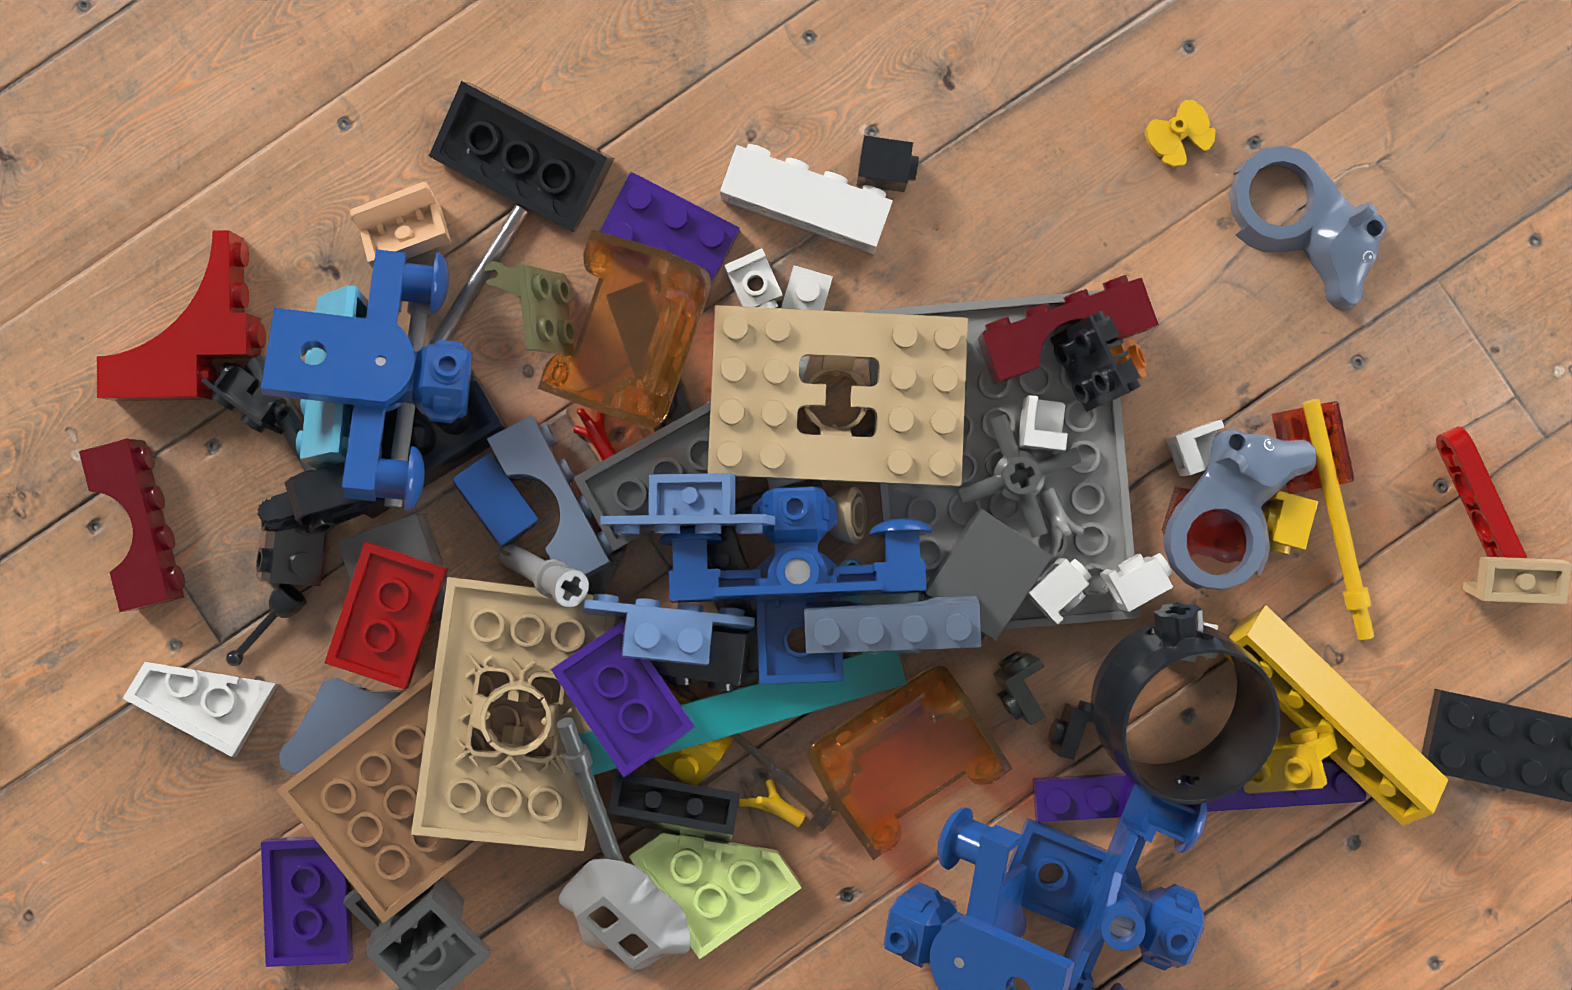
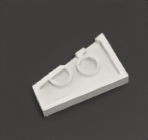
(202, 703)

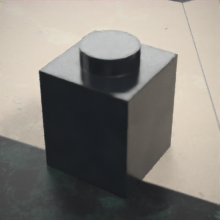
(886, 163)

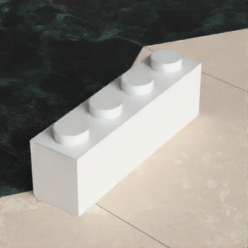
(805, 198)

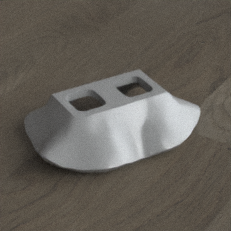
(636, 903)

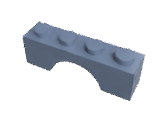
(527, 454)
(908, 626)

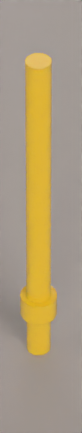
(1355, 596)

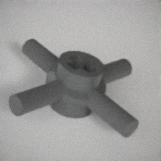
(1031, 485)

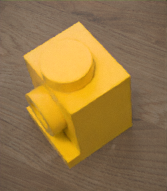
(1289, 521)

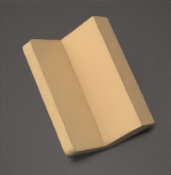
(1521, 580)

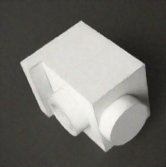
(749, 267)
(1138, 580)
(1059, 588)

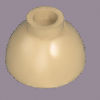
(851, 515)

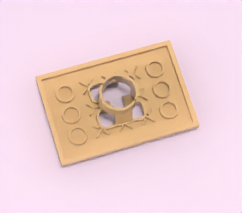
(914, 401)
(504, 791)

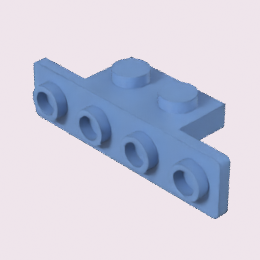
(690, 501)
(667, 633)

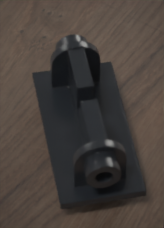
(234, 390)

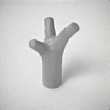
(1058, 519)

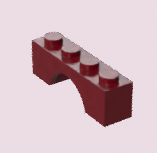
(1016, 346)
(149, 570)

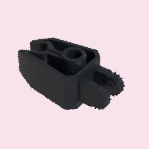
(313, 502)

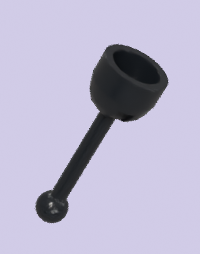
(283, 603)

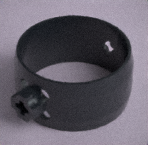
(1238, 748)

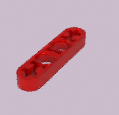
(1478, 494)

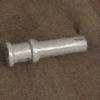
(550, 576)

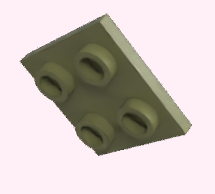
(543, 304)

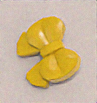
(1166, 136)

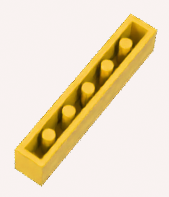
(1321, 699)

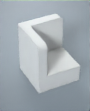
(1042, 425)
(1193, 448)

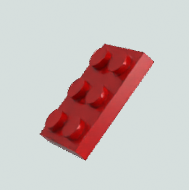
(386, 615)

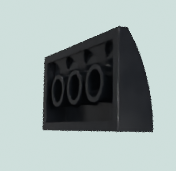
(520, 156)
(446, 444)

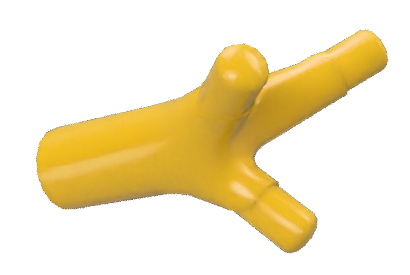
(775, 805)

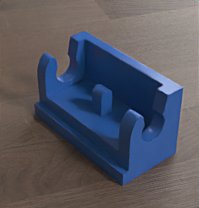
(495, 501)

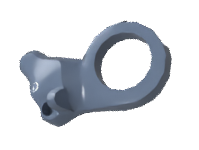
(1332, 232)
(1238, 480)
(332, 716)

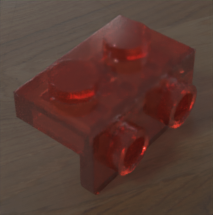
(1292, 426)
(1212, 532)

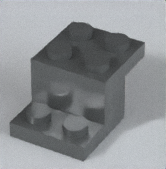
(423, 942)

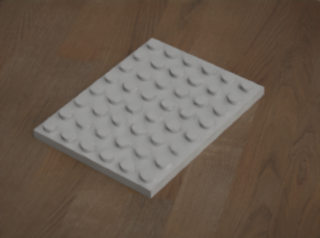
(1089, 492)

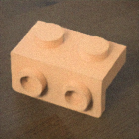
(402, 222)

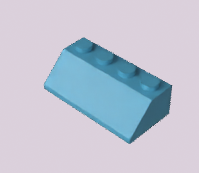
(328, 423)

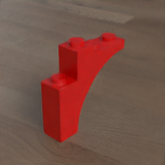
(206, 330)

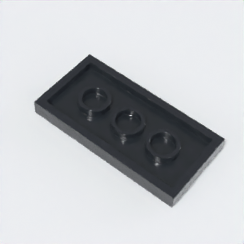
(1500, 744)

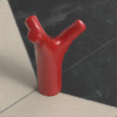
(595, 433)

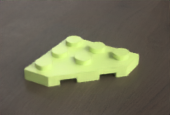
(716, 883)

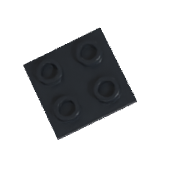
(1090, 364)

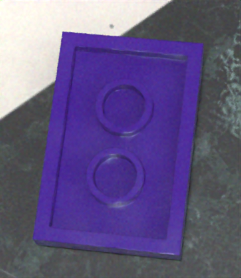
(670, 223)
(622, 701)
(304, 905)

